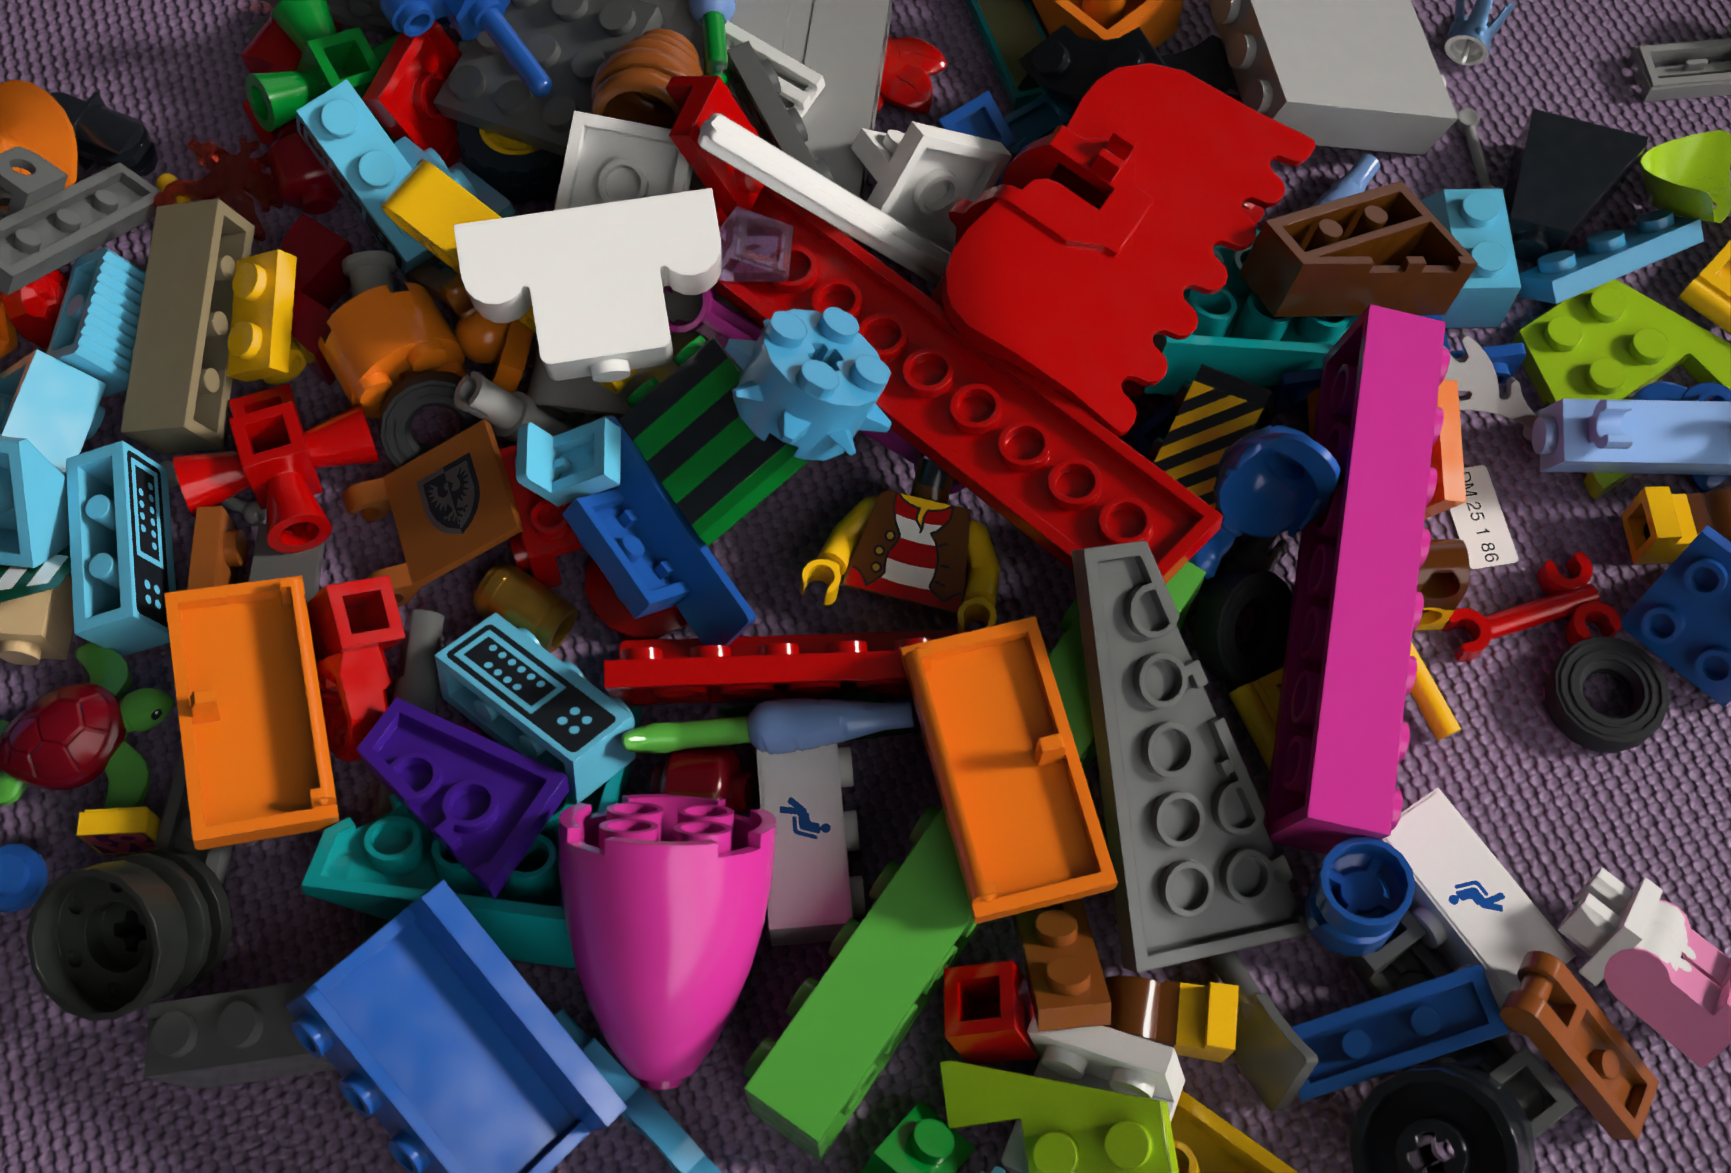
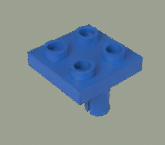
(1689, 615)

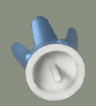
(1472, 36)

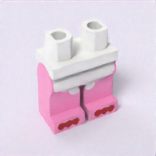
(1653, 963)

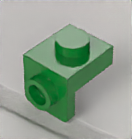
(920, 1146)

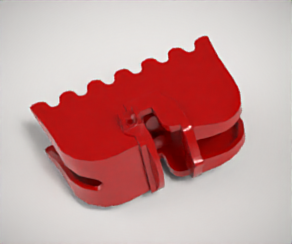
(1108, 229)

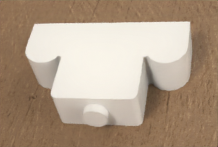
(594, 277)

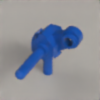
(469, 19)

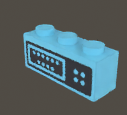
(361, 164)
(120, 548)
(535, 703)

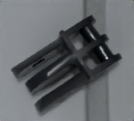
(108, 135)

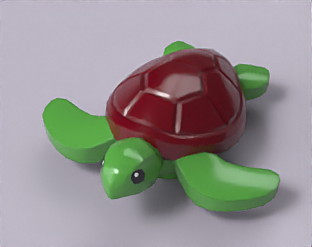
(81, 732)

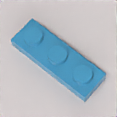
(1609, 256)

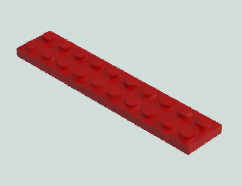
(978, 415)

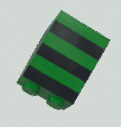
(701, 444)

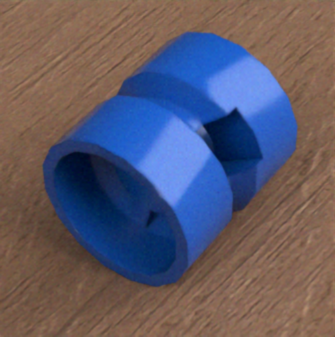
(1359, 896)

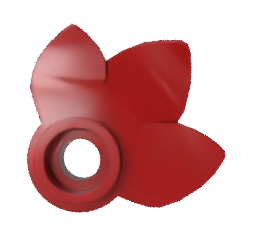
(907, 73)

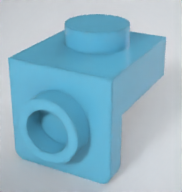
(569, 463)

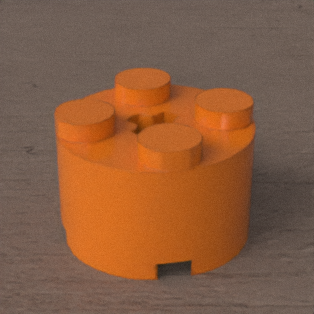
(386, 338)

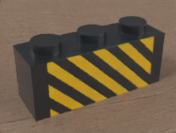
(1208, 420)

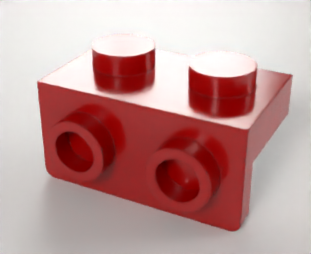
(698, 100)
(545, 528)

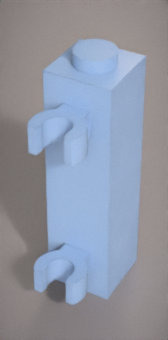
(1634, 437)

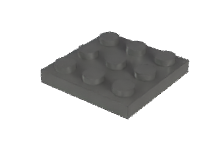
(567, 42)

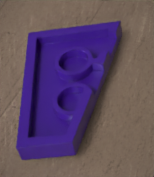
(464, 789)

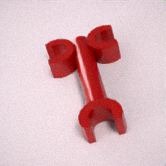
(1566, 598)

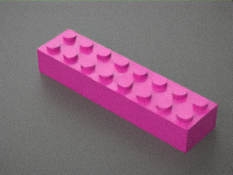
(1358, 588)

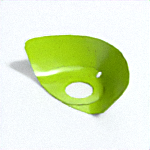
(1690, 176)

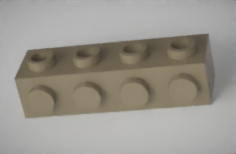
(181, 341)

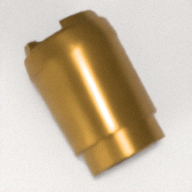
(525, 604)

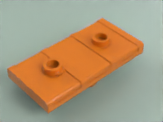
(250, 712)
(1007, 770)

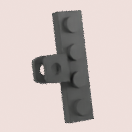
(56, 224)

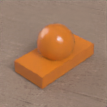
(496, 343)

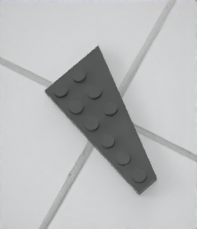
(1173, 786)

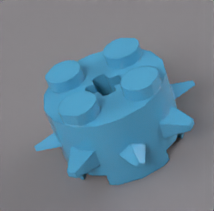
(810, 382)

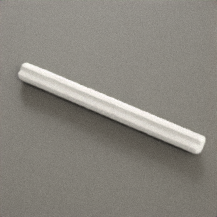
(822, 197)

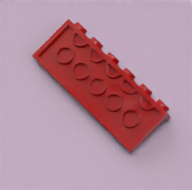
(762, 667)

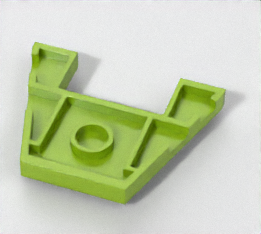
(1612, 347)
(1064, 1122)

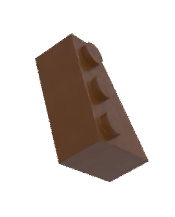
(1357, 253)

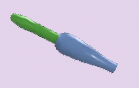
(776, 726)

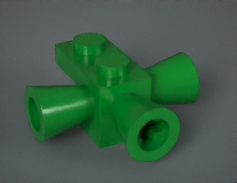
(324, 63)

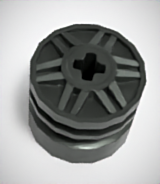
(128, 932)

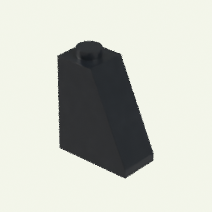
(1562, 178)

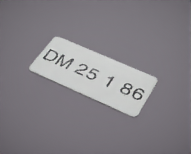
(1482, 522)

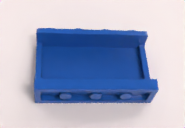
(452, 1048)

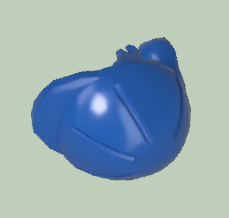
(1268, 486)

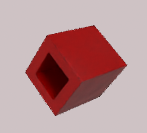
(355, 617)
(988, 1012)

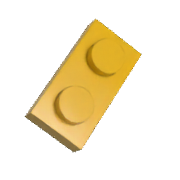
(261, 316)

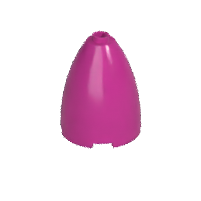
(664, 922)

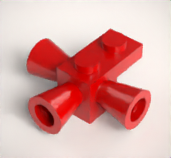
(278, 464)

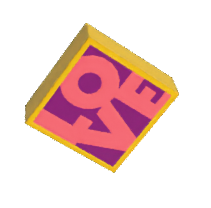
(119, 829)

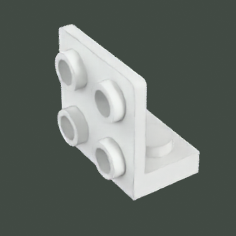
(1100, 1060)

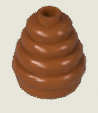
(636, 77)

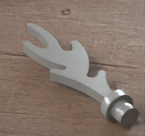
(1478, 377)

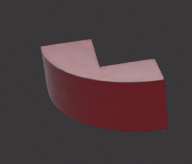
(317, 287)

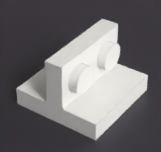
(619, 162)
(927, 173)

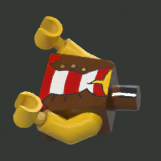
(913, 551)

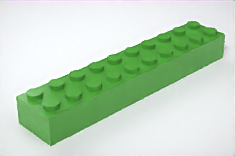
(898, 953)

